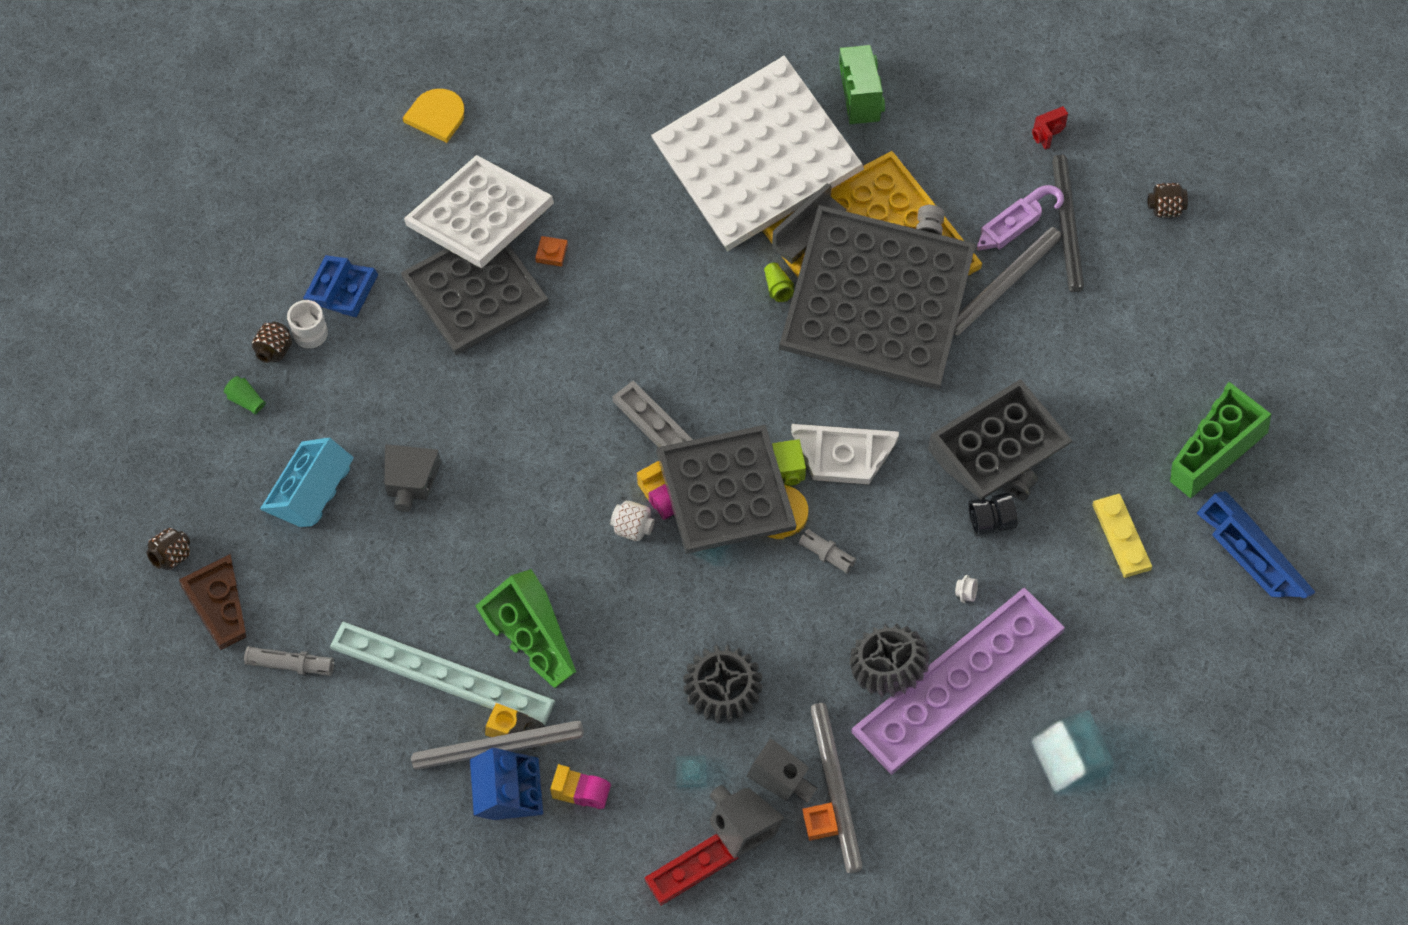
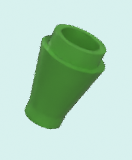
(243, 394)

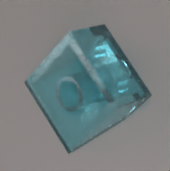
(1073, 752)

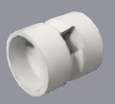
(307, 324)

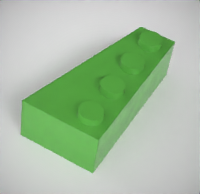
(1221, 438)

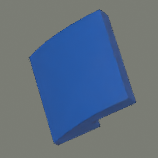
(341, 285)

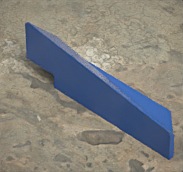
(1253, 548)

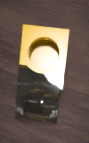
(507, 721)

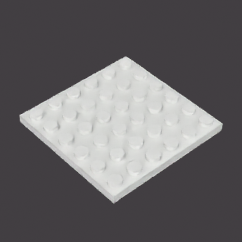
(756, 152)

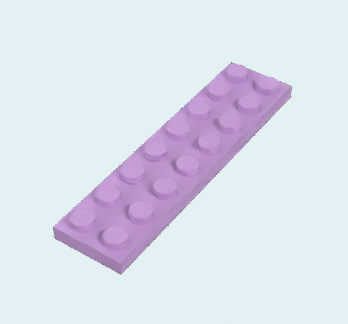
(958, 680)

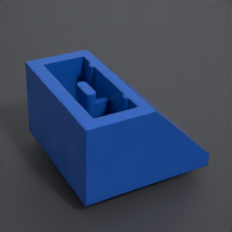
(505, 785)

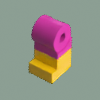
(654, 487)
(579, 788)

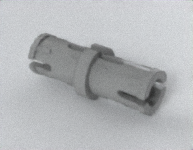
(827, 551)

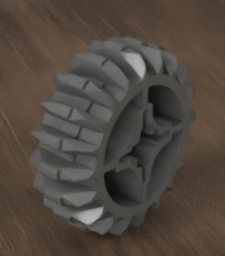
(899, 646)
(734, 679)

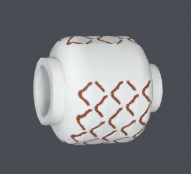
(632, 520)

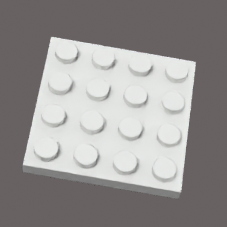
(479, 211)

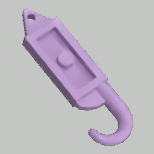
(1016, 218)

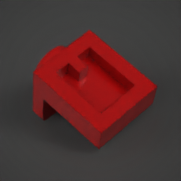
(1049, 125)

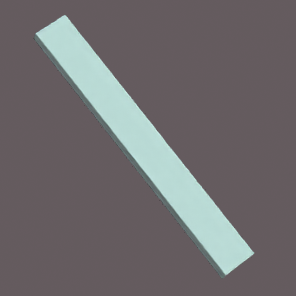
(439, 672)

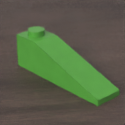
(526, 617)

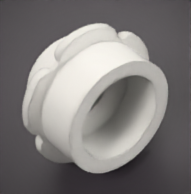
(967, 589)

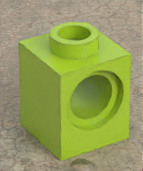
(790, 461)

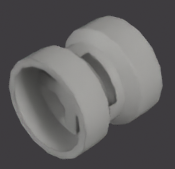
(930, 219)

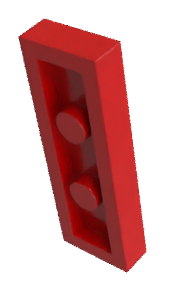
(689, 869)

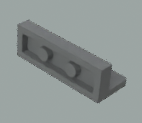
(793, 234)

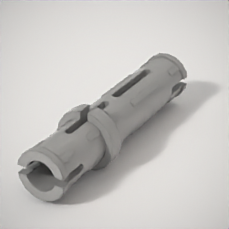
(299, 662)

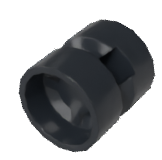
(993, 514)

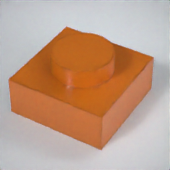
(551, 251)
(820, 821)

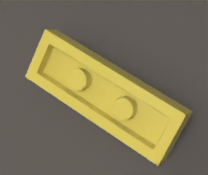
(1122, 535)

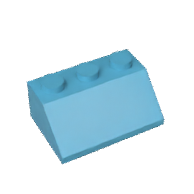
(308, 482)

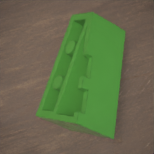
(861, 84)

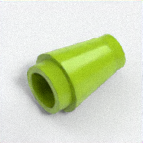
(779, 284)

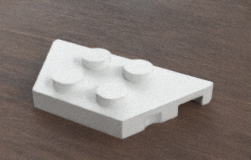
(844, 453)

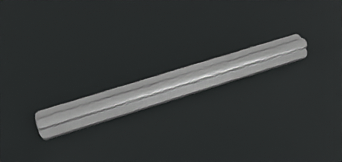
(1006, 279)
(507, 742)
(836, 788)

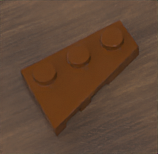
(216, 601)

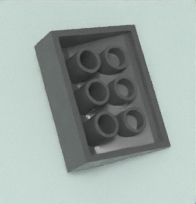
(998, 440)

